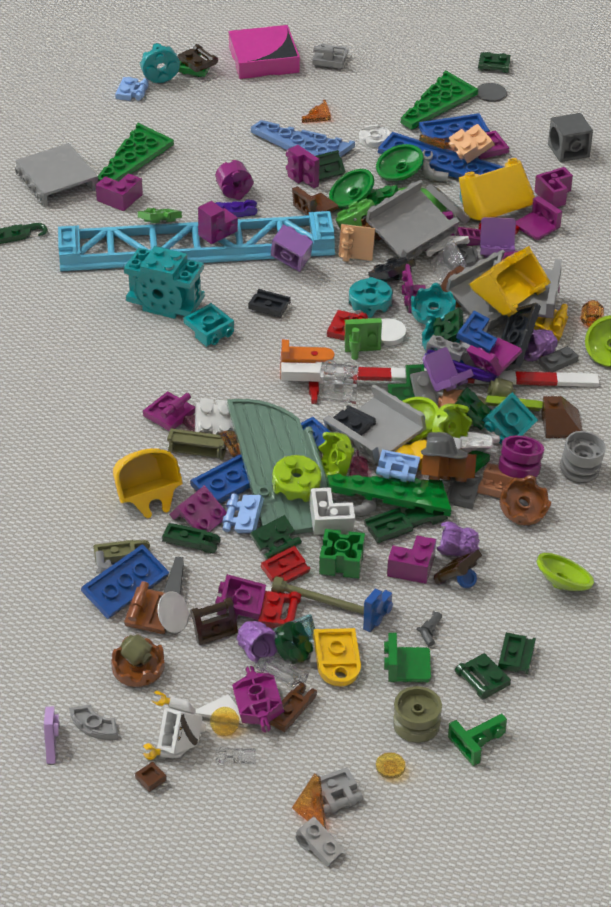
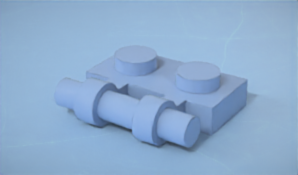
(131, 88)
(398, 461)
(248, 514)

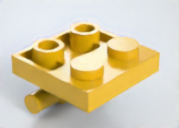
(554, 324)

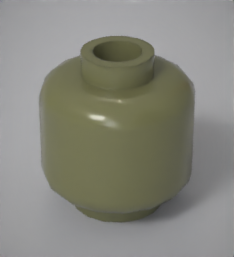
(500, 387)
(136, 650)

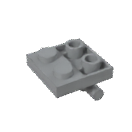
(330, 56)

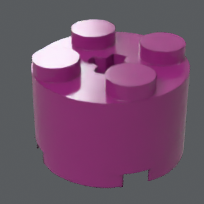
(234, 179)

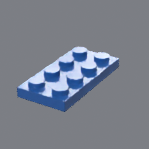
(448, 126)
(117, 584)

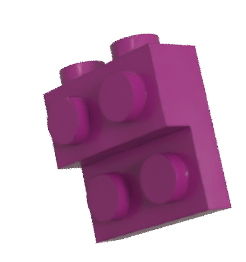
(302, 166)
(245, 594)

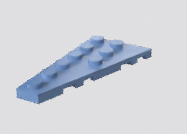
(310, 141)

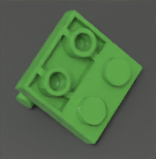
(362, 336)

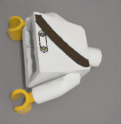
(178, 729)

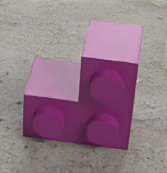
(554, 186)
(121, 193)
(215, 222)
(412, 563)

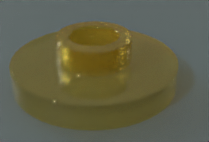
(224, 721)
(390, 765)

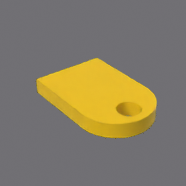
(337, 652)

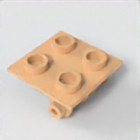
(356, 242)

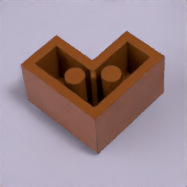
(444, 467)

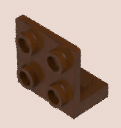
(314, 203)

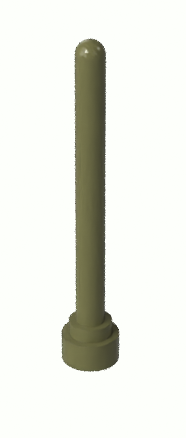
(280, 585)

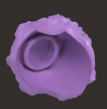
(540, 344)
(458, 540)
(257, 640)

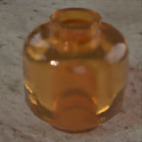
(591, 312)

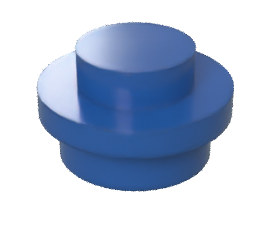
(467, 580)

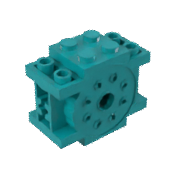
(164, 282)

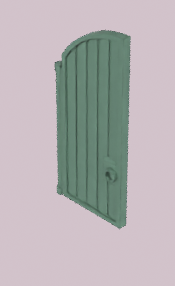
(264, 437)

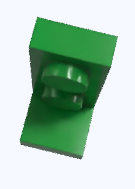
(470, 741)

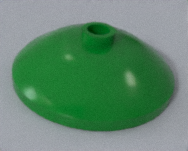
(400, 162)
(352, 187)

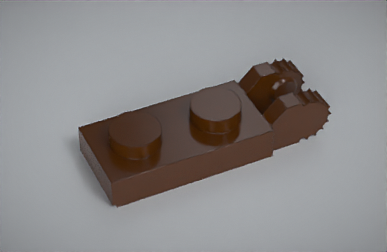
(293, 706)

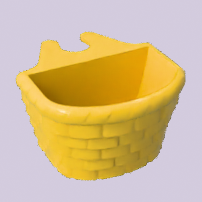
(146, 477)

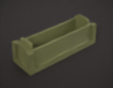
(196, 443)

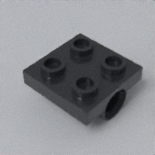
(392, 268)

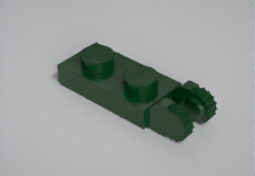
(191, 537)

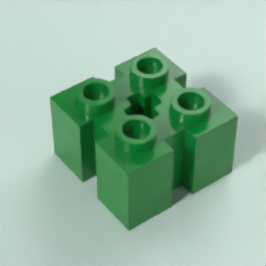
(342, 553)

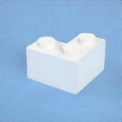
(328, 514)

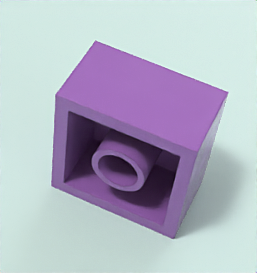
(291, 247)

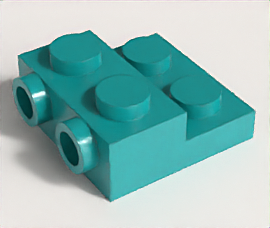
(210, 324)
(509, 418)

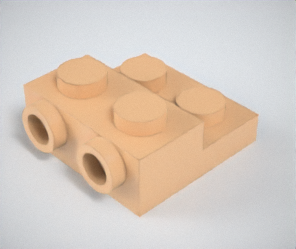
(470, 143)

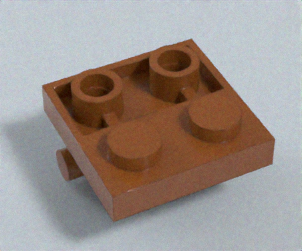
(144, 610)

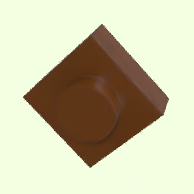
(150, 776)

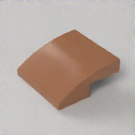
(493, 481)

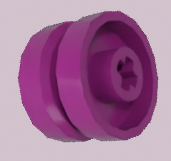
(520, 457)

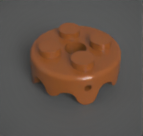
(527, 490)
(142, 675)

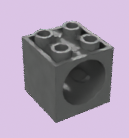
(570, 137)

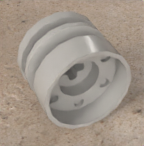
(582, 456)

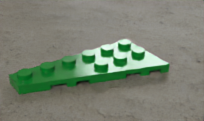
(439, 98)
(136, 151)
(421, 493)

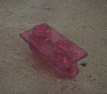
(358, 465)

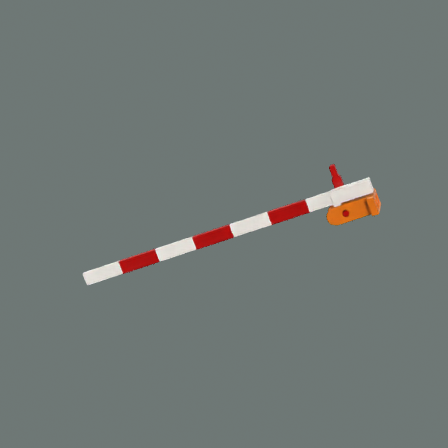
(305, 365)

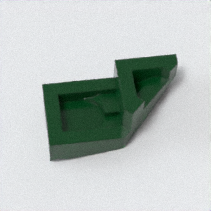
(419, 516)

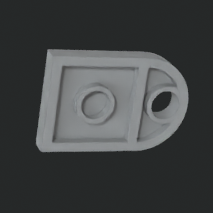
(448, 203)

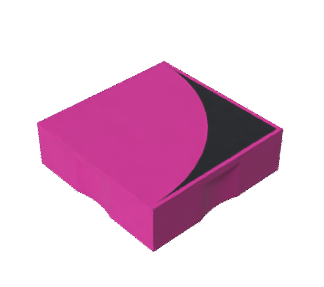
(264, 51)

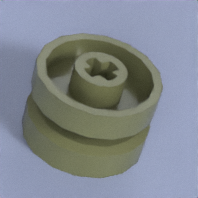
(417, 714)

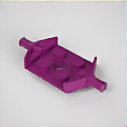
(258, 707)

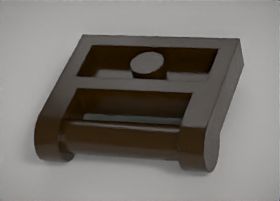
(194, 61)
(458, 566)
(215, 627)

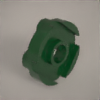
(302, 646)

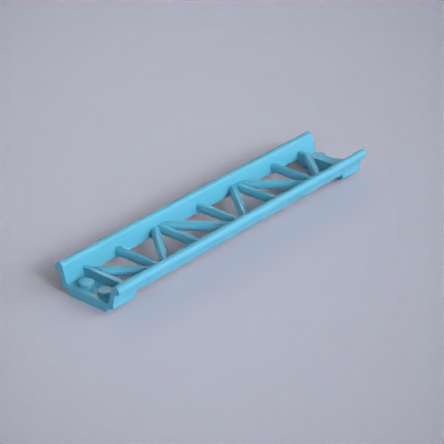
(73, 257)

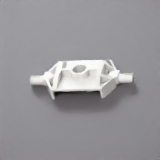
(476, 441)

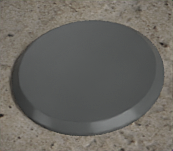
(491, 91)

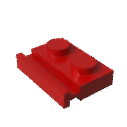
(286, 565)

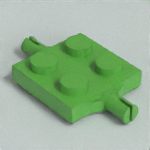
(155, 215)

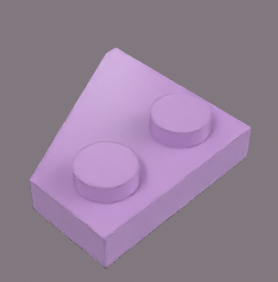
(51, 730)

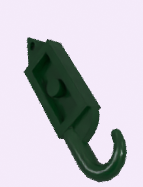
(20, 232)

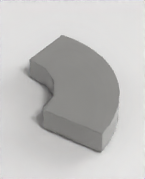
(93, 724)

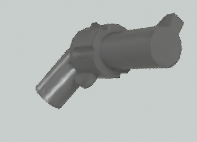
(429, 627)

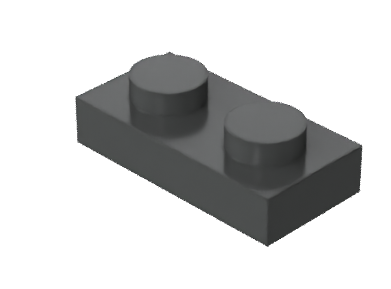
(558, 359)

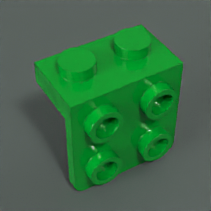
(406, 663)

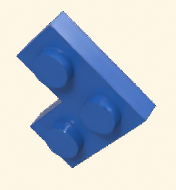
(473, 333)
(375, 608)

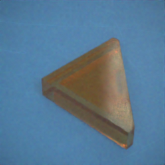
(317, 114)
(435, 141)
(231, 442)
(311, 801)

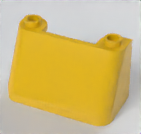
(496, 191)
(511, 281)

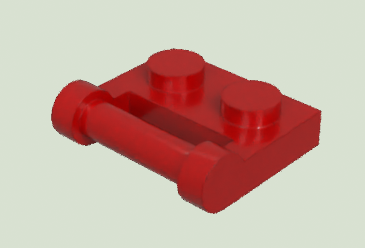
(337, 326)
(273, 607)

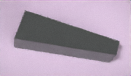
(175, 577)

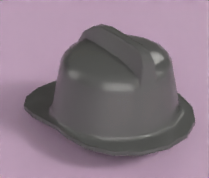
(442, 445)

